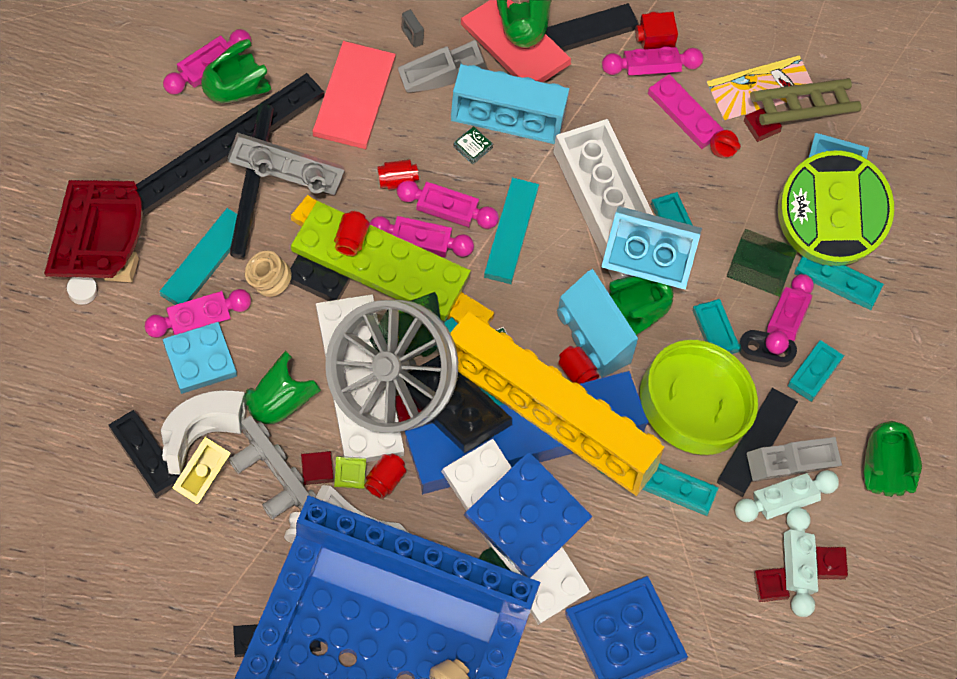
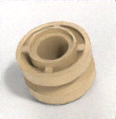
(268, 273)

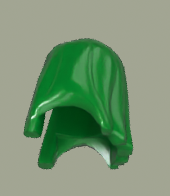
(525, 22)
(234, 76)
(641, 301)
(278, 393)
(892, 460)

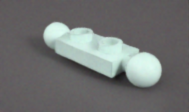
(787, 496)
(800, 562)

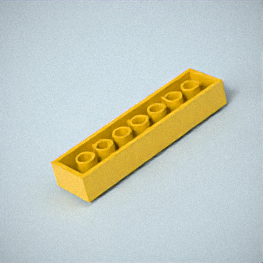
(556, 404)

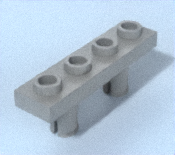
(285, 164)
(262, 449)

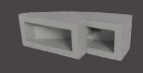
(440, 67)
(793, 458)

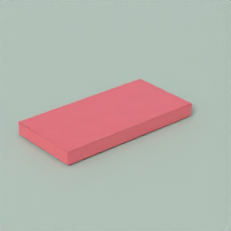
(534, 62)
(354, 95)

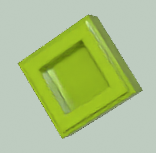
(350, 472)

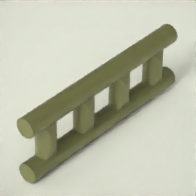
(797, 112)

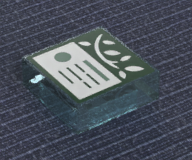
(473, 145)

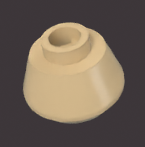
(449, 670)

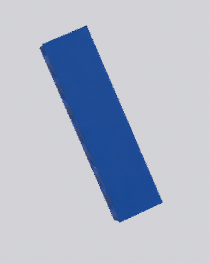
(434, 450)

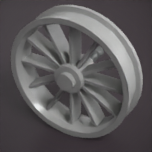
(391, 365)

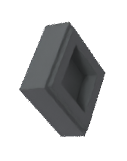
(412, 28)

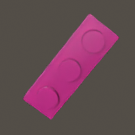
(684, 110)

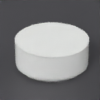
(81, 290)

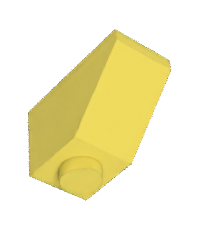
(201, 470)

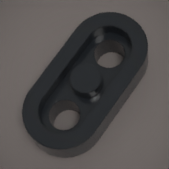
(762, 354)

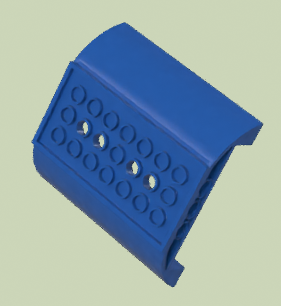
(387, 602)

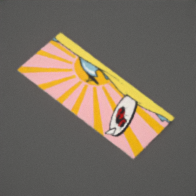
(734, 90)

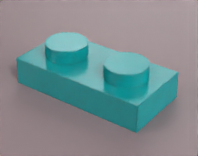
(816, 370)

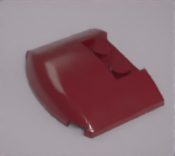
(95, 229)

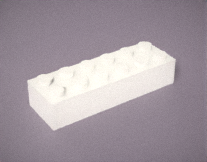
(599, 179)

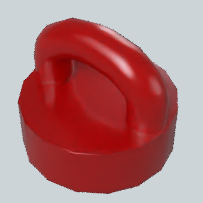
(724, 143)

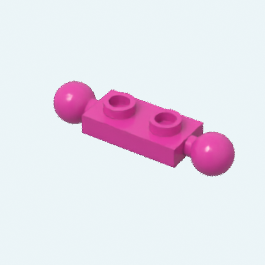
(652, 61)
(193, 66)
(448, 204)
(426, 235)
(197, 313)
(789, 314)

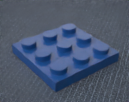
(527, 515)
(626, 633)

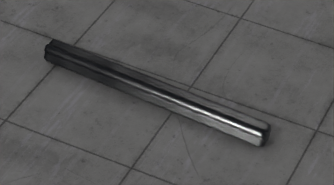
(250, 188)

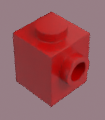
(657, 30)

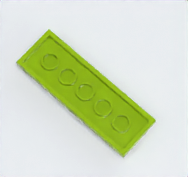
(383, 262)

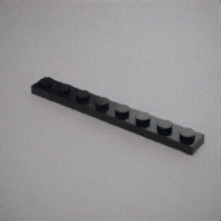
(215, 149)

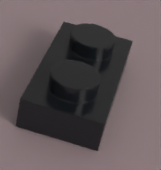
(318, 279)

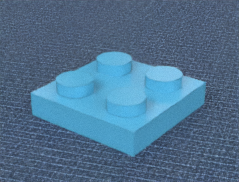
(199, 357)

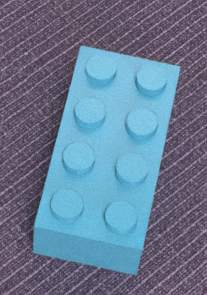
(509, 103)

